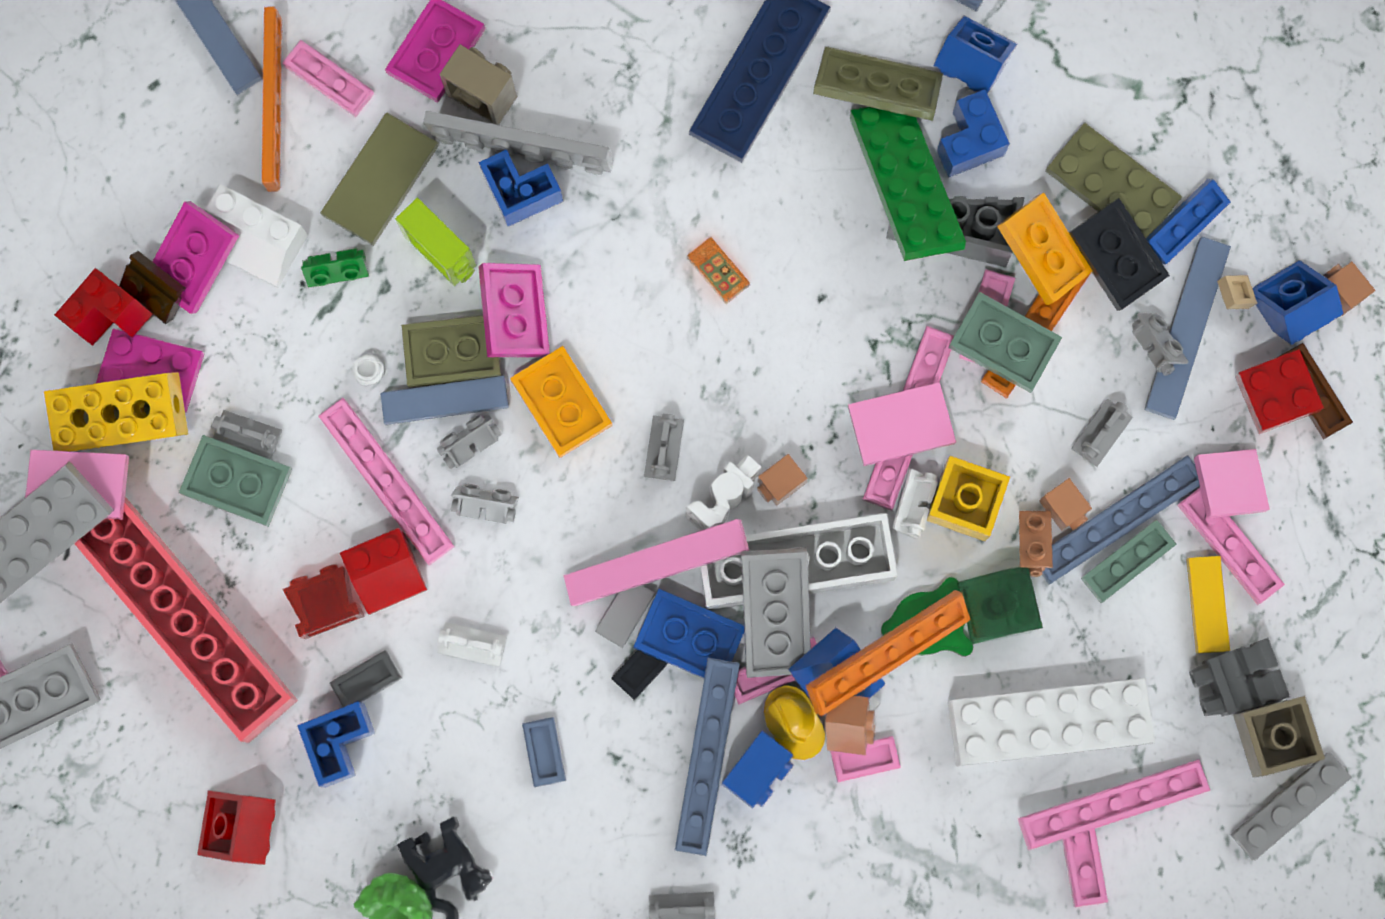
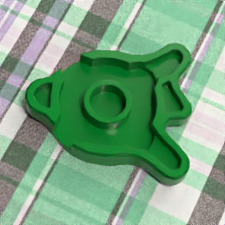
(917, 602)

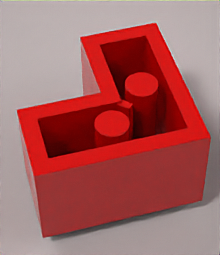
(98, 305)

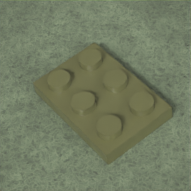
(447, 352)

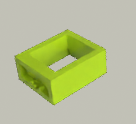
(436, 242)

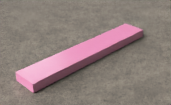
(925, 370)
(386, 481)
(656, 562)
(1113, 804)

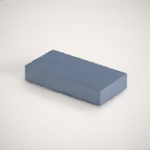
(544, 752)

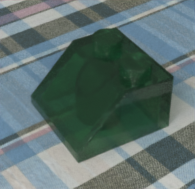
(1000, 605)

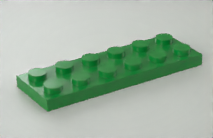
(907, 183)

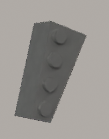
(979, 226)

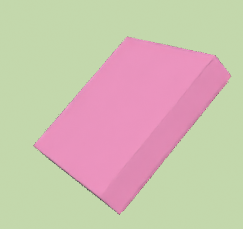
(1231, 483)

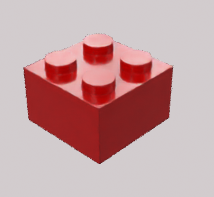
(1279, 391)

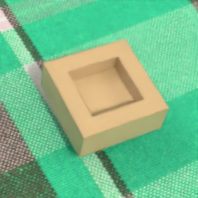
(1237, 292)

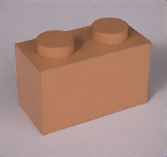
(850, 726)

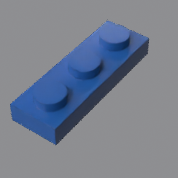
(1187, 220)

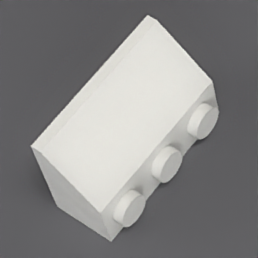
(265, 239)

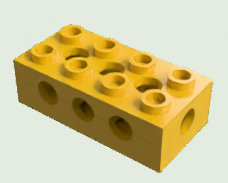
(68, 405)

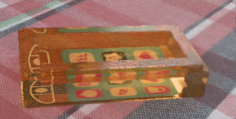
(718, 270)

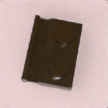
(152, 287)

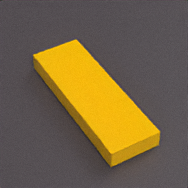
(1208, 604)

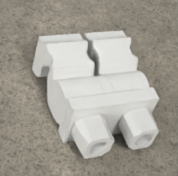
(725, 494)

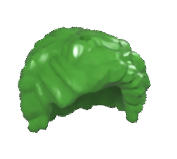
(393, 898)

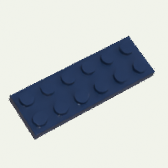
(758, 75)

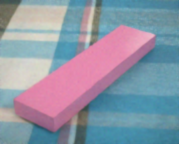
(1233, 548)

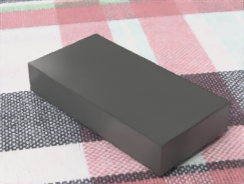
(366, 679)

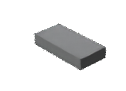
(624, 614)

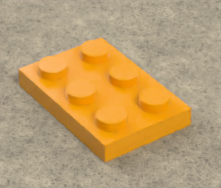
(1044, 248)
(561, 401)

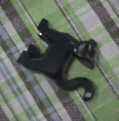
(438, 867)

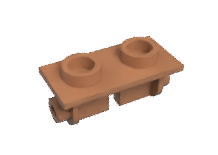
(1035, 541)

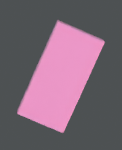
(879, 758)

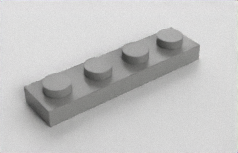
(1290, 806)

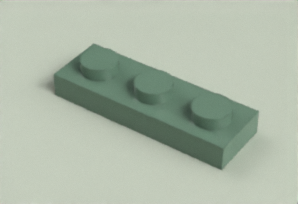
(1128, 561)

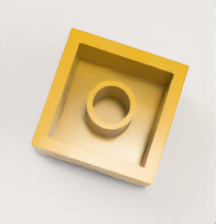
(968, 498)

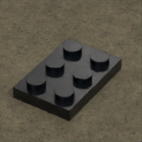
(1118, 254)

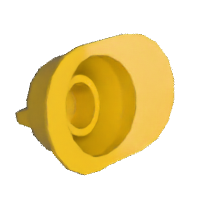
(794, 722)

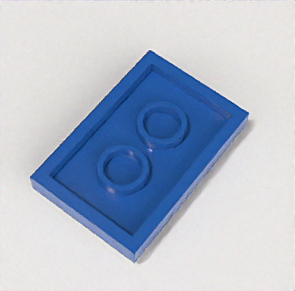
(687, 634)

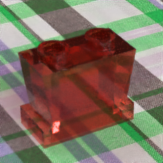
(323, 601)

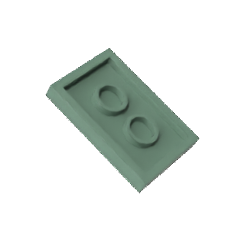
(1005, 342)
(235, 480)

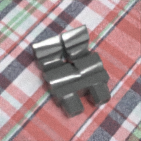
(1229, 680)

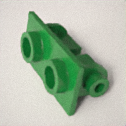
(321, 270)

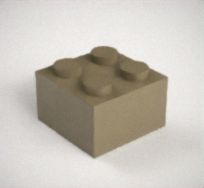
(479, 84)
(1279, 737)

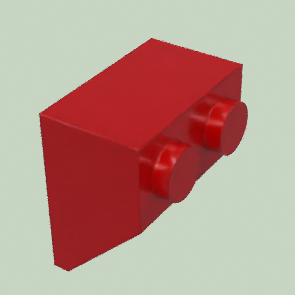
(383, 571)
(236, 827)

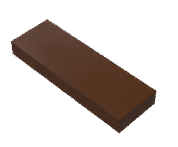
(1333, 415)

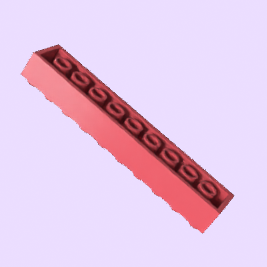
(187, 623)

